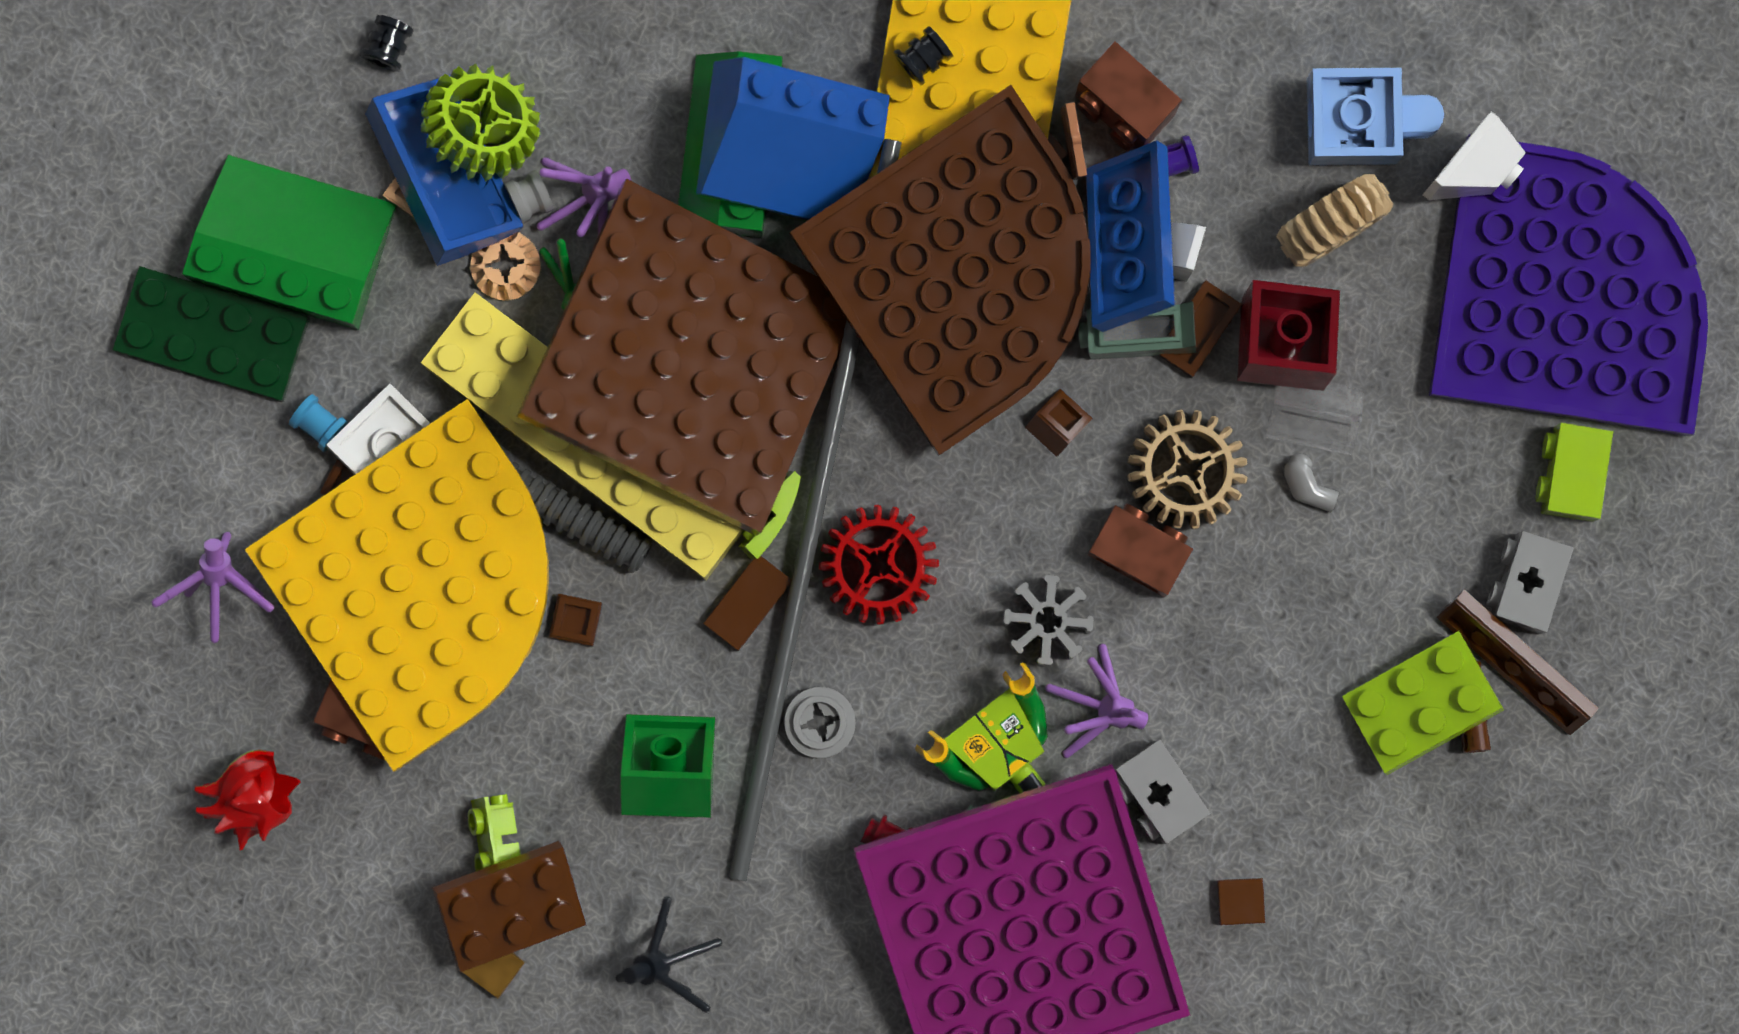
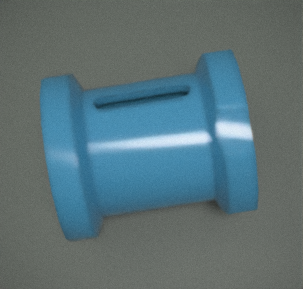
(317, 421)

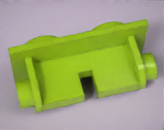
(489, 826)

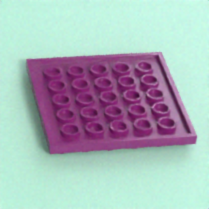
(1026, 917)

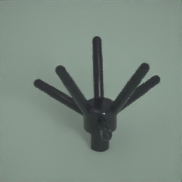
(655, 966)

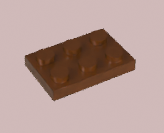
(509, 906)

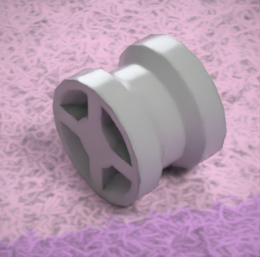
(529, 196)

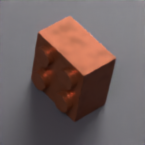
(1126, 98)

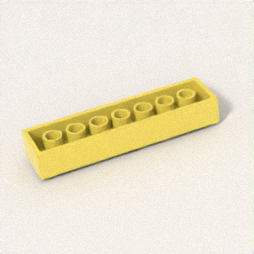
(493, 366)

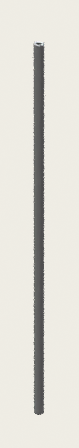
(799, 584)

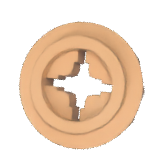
(521, 278)

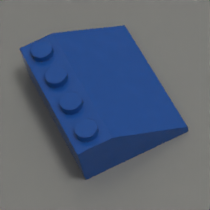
(787, 138)

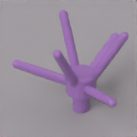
(596, 190)
(215, 572)
(1112, 709)

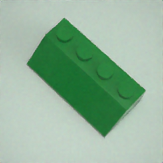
(734, 217)

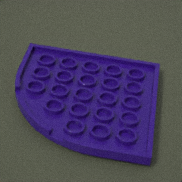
(1572, 300)

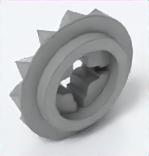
(832, 704)

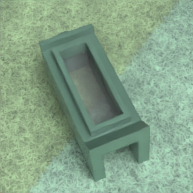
(1152, 335)

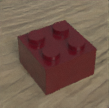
(1288, 335)

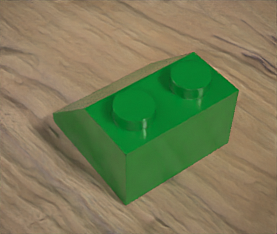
(667, 766)

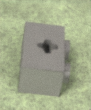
(1548, 565)
(1183, 803)

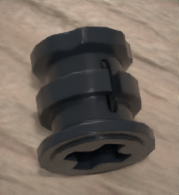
(387, 43)
(923, 55)

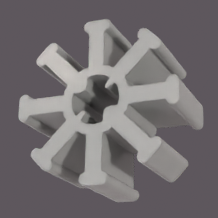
(1058, 612)

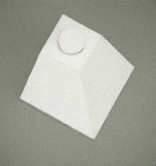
(1481, 163)

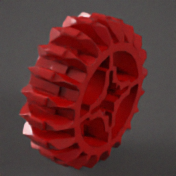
(900, 533)

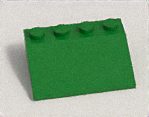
(290, 242)

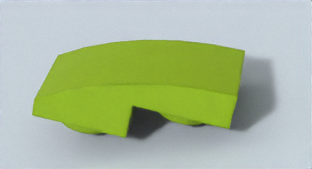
(754, 545)

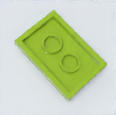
(1422, 703)

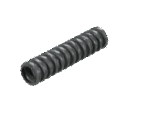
(586, 524)

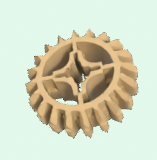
(1334, 220)
(1179, 450)

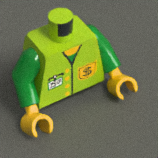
(996, 741)

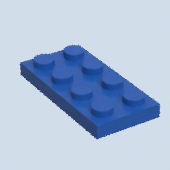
(1130, 236)

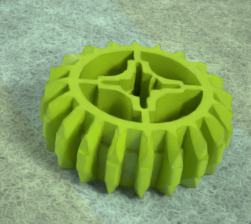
(457, 126)

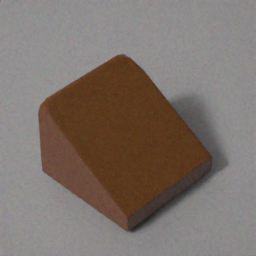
(1058, 422)

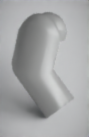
(1304, 486)

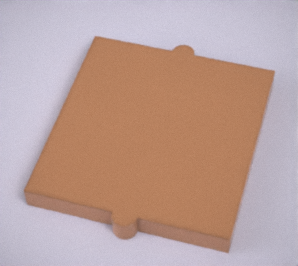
(1073, 141)

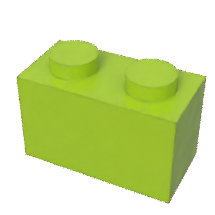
(1574, 472)

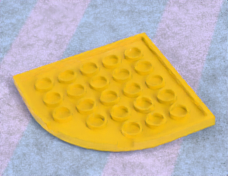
(417, 582)

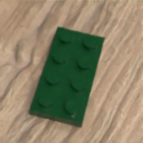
(211, 333)

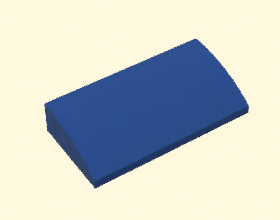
(450, 210)

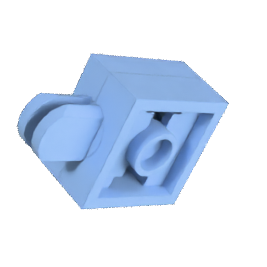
(1364, 117)

